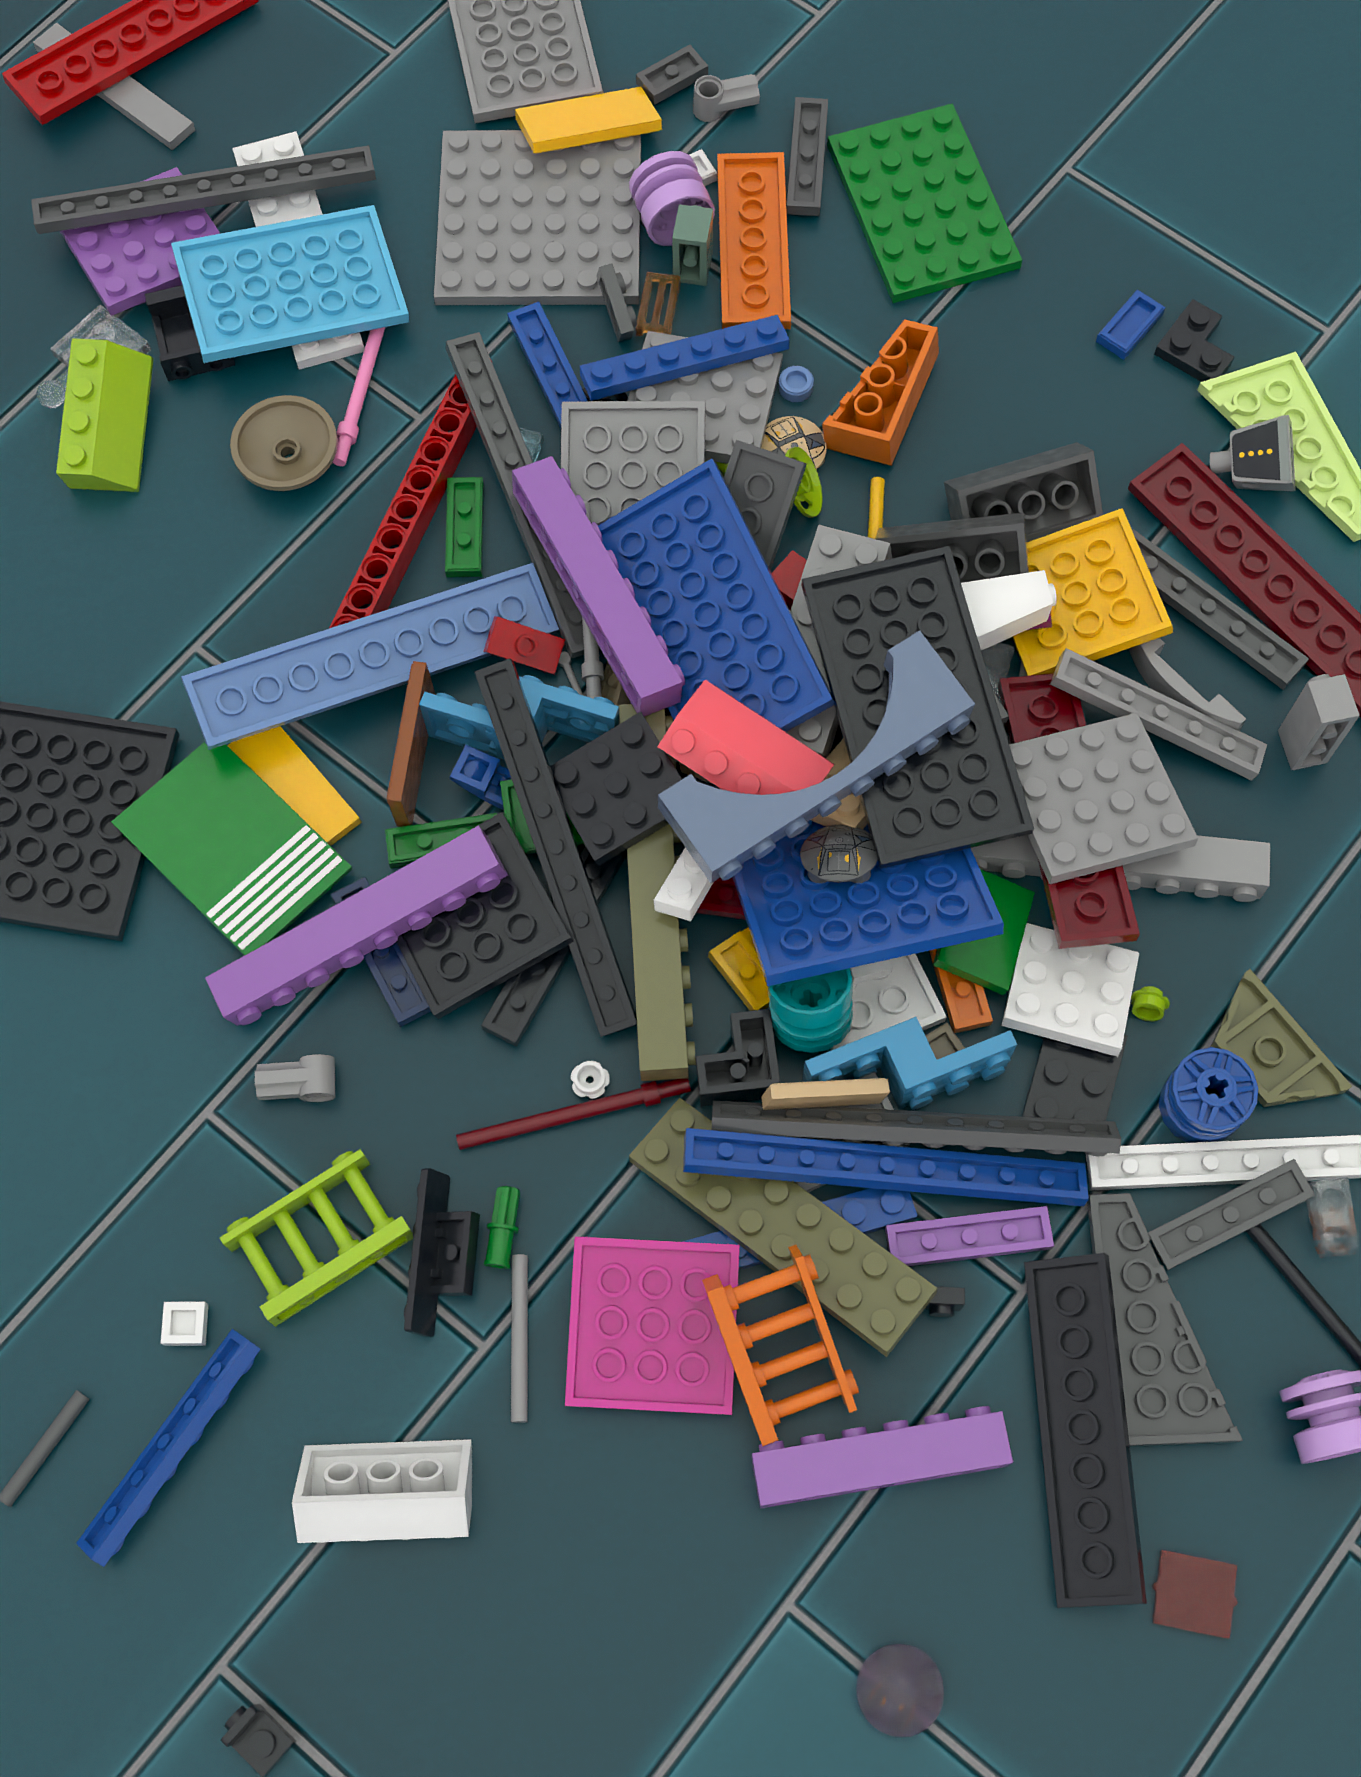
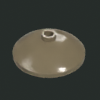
(282, 428)

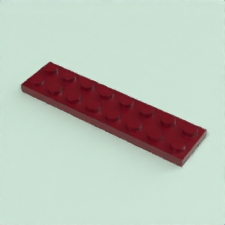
(1088, 907)

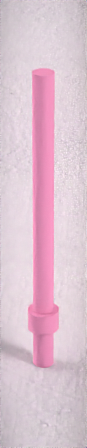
(348, 429)

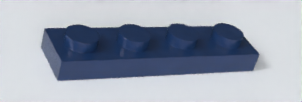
(391, 971)

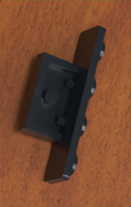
(441, 1253)

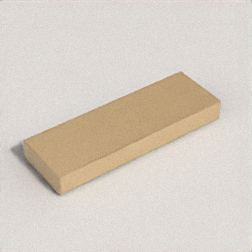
(825, 1093)

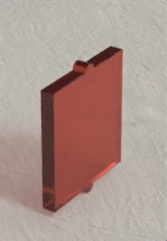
(1194, 1594)

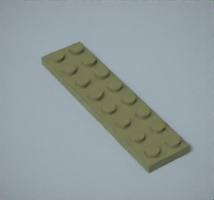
(857, 1276)

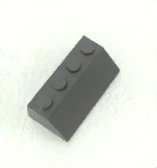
(1048, 487)
(979, 545)

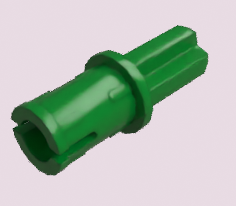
(502, 1227)

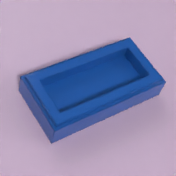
(1130, 324)

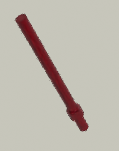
(649, 1093)

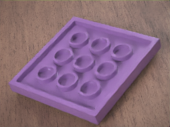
(135, 254)

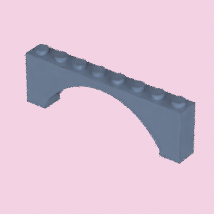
(731, 827)

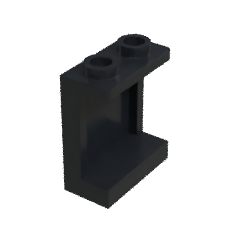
(177, 337)

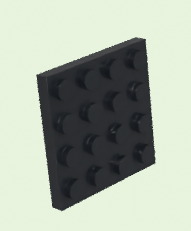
(489, 935)

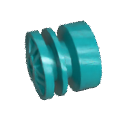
(812, 1011)

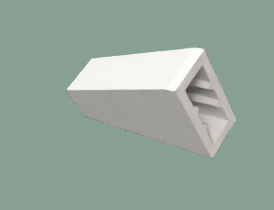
(1008, 605)

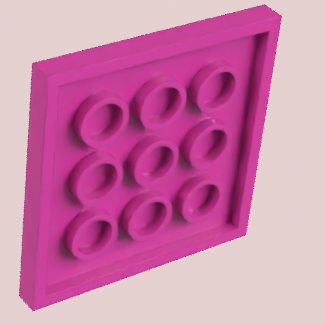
(647, 1327)

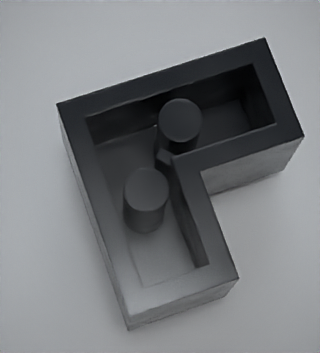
(746, 1070)

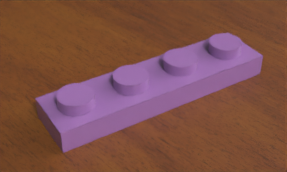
(970, 1236)

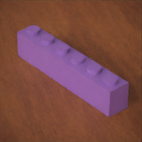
(881, 1458)

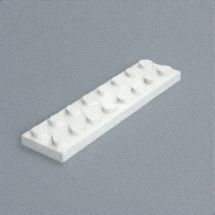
(288, 208)

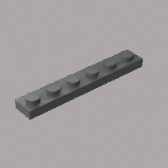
(1221, 617)

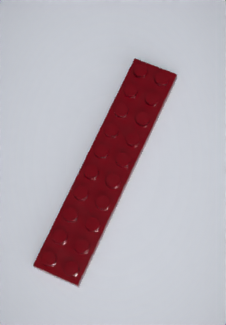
(1254, 563)

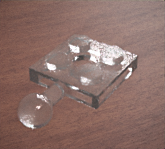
(96, 326)

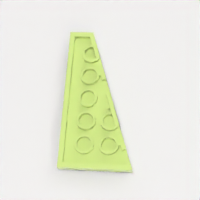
(1321, 457)

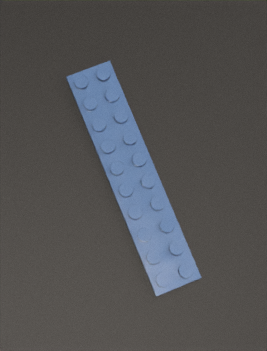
(361, 656)

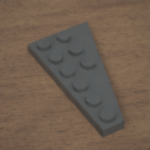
(1162, 1365)

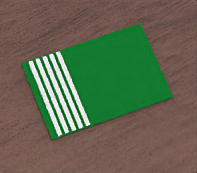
(232, 846)

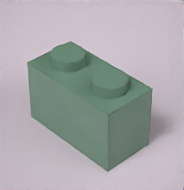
(693, 244)

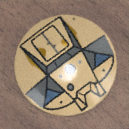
(795, 432)

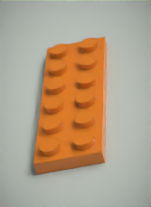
(753, 238)

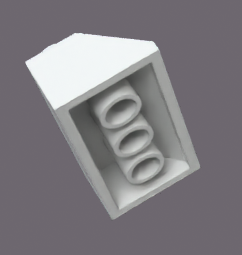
(384, 1491)

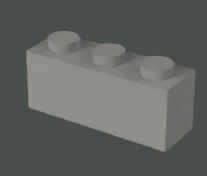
(1318, 721)

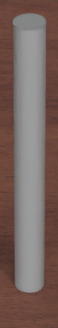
(519, 1339)

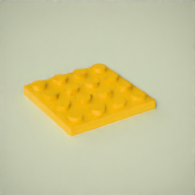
(1101, 594)

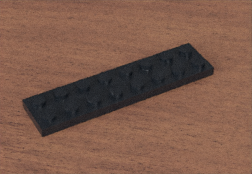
(1084, 1433)

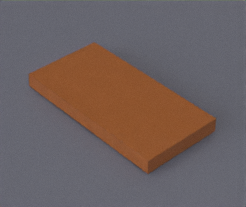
(409, 748)

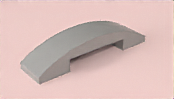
(1169, 683)

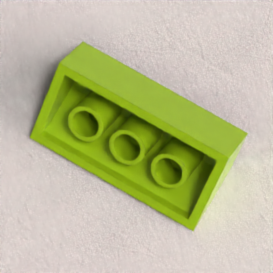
(104, 416)

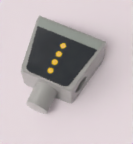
(1259, 456)

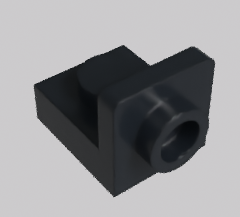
(257, 1738)

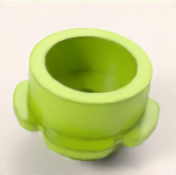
(1149, 1003)

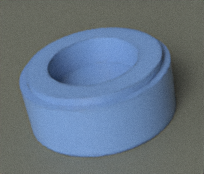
(796, 383)

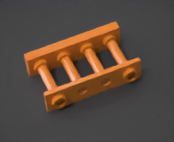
(740, 1337)

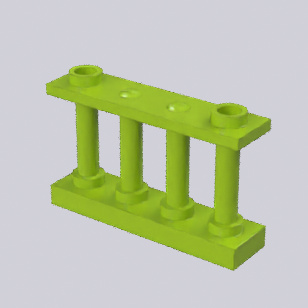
(317, 1277)

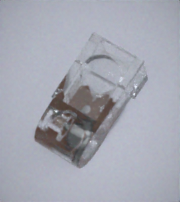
(1332, 1218)

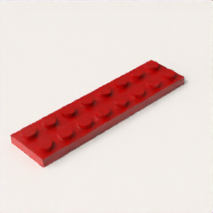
(112, 51)

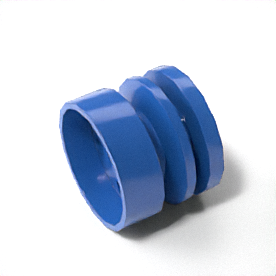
(1205, 1117)

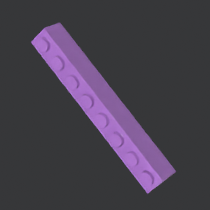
(597, 587)
(356, 927)

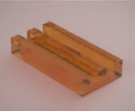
(654, 326)

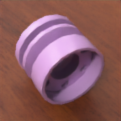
(659, 189)
(1331, 1412)

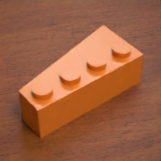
(884, 400)

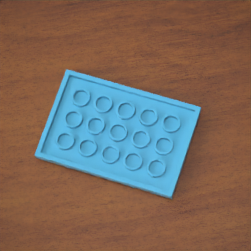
(289, 283)

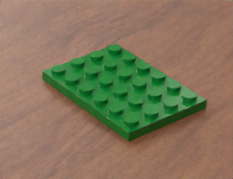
(923, 203)

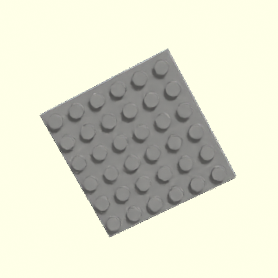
(534, 223)

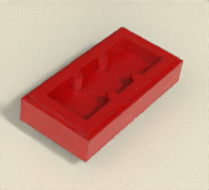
(524, 645)

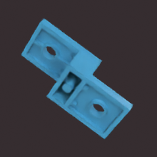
(551, 707)
(911, 1064)

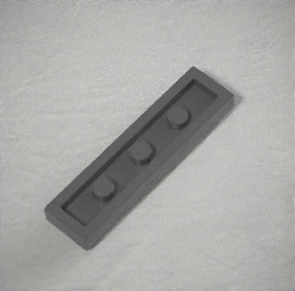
(807, 156)
(1231, 1214)

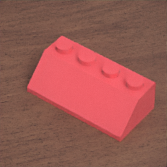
(740, 747)

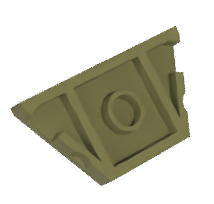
(1275, 1048)

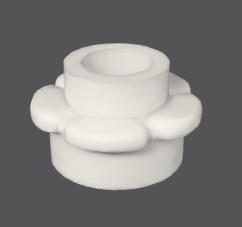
(585, 1070)

